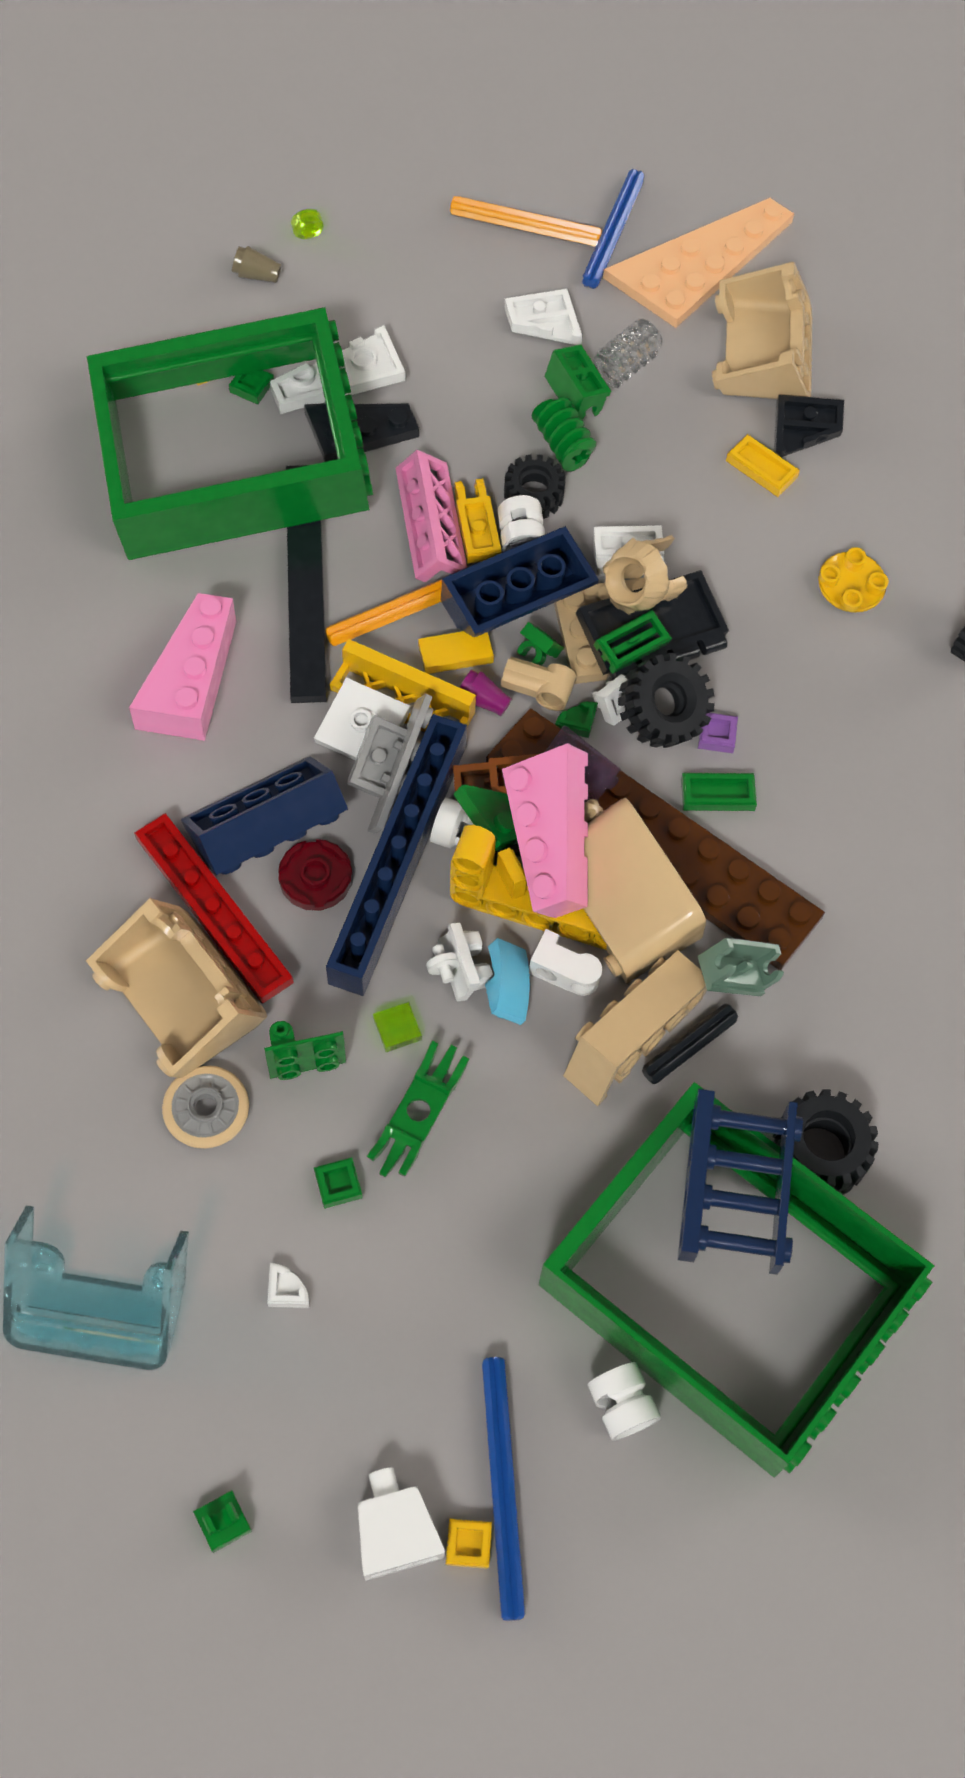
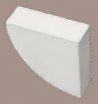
(286, 1288)

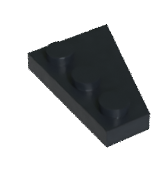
(378, 424)

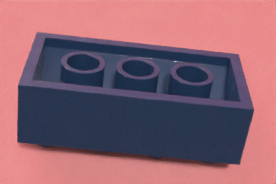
(516, 583)
(265, 815)

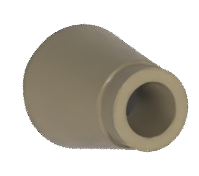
(255, 266)

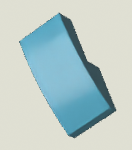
(510, 985)

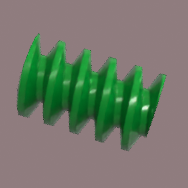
(564, 432)

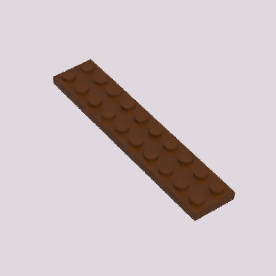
(724, 882)

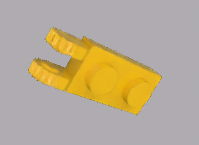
(477, 523)

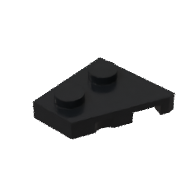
(806, 422)

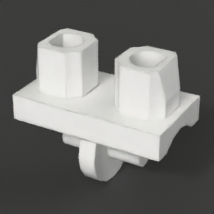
(455, 962)

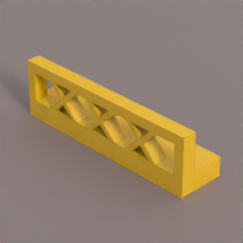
(404, 680)

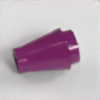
(487, 693)

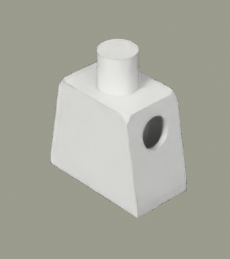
(395, 1528)

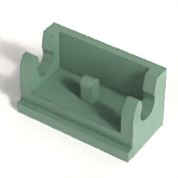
(739, 966)

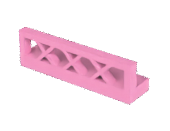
(424, 514)

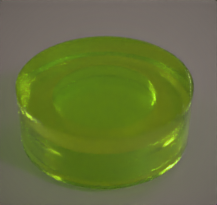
(307, 224)

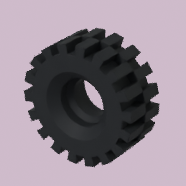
(688, 694)

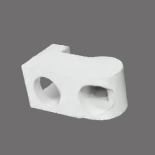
(564, 967)

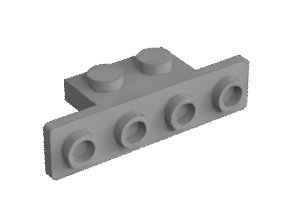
(384, 759)

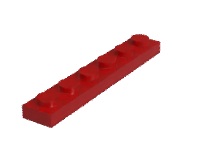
(214, 908)

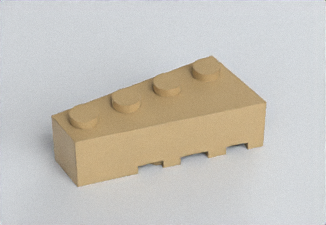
(634, 1025)

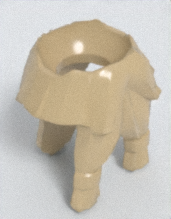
(634, 561)

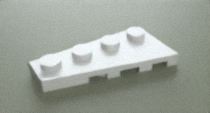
(368, 364)

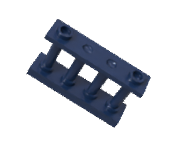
(701, 1195)

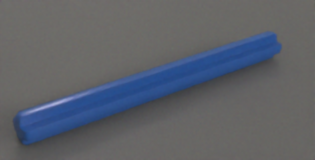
(503, 1490)

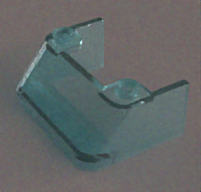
(85, 1314)

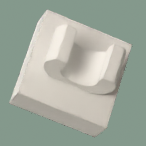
(608, 700)

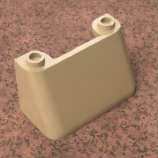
(765, 334)
(636, 894)
(177, 985)

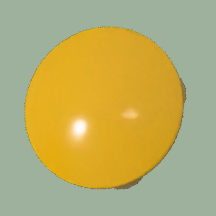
(852, 581)

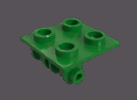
(290, 1057)

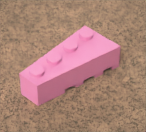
(188, 674)
(550, 827)

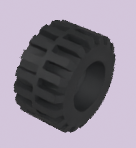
(851, 1128)

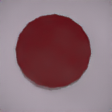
(315, 875)

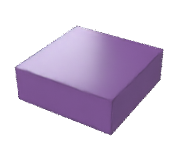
(719, 733)

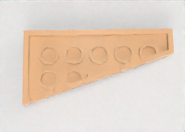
(687, 270)

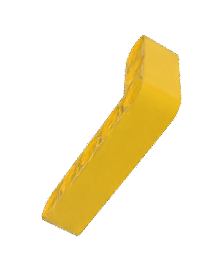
(480, 887)

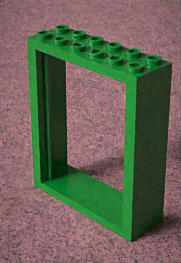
(249, 503)
(814, 1205)

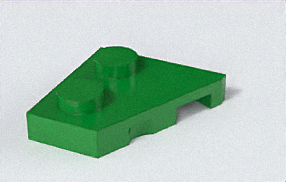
(490, 811)

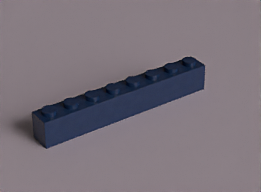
(396, 856)

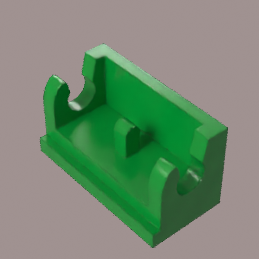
(577, 378)

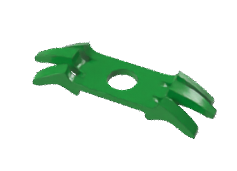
(426, 1089)

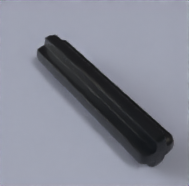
(689, 1043)

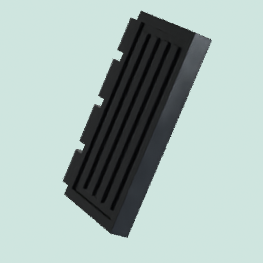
(689, 619)

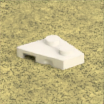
(544, 316)

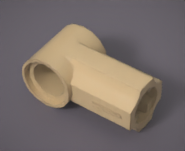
(547, 684)

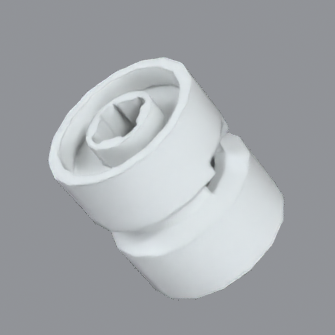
(520, 521)
(449, 824)
(624, 1402)

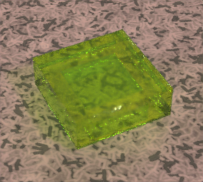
(397, 1027)

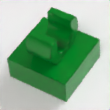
(541, 642)
(222, 1521)

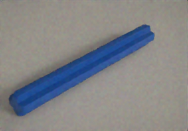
(613, 228)

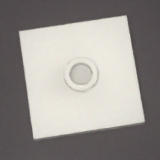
(351, 714)

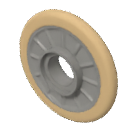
(208, 1130)

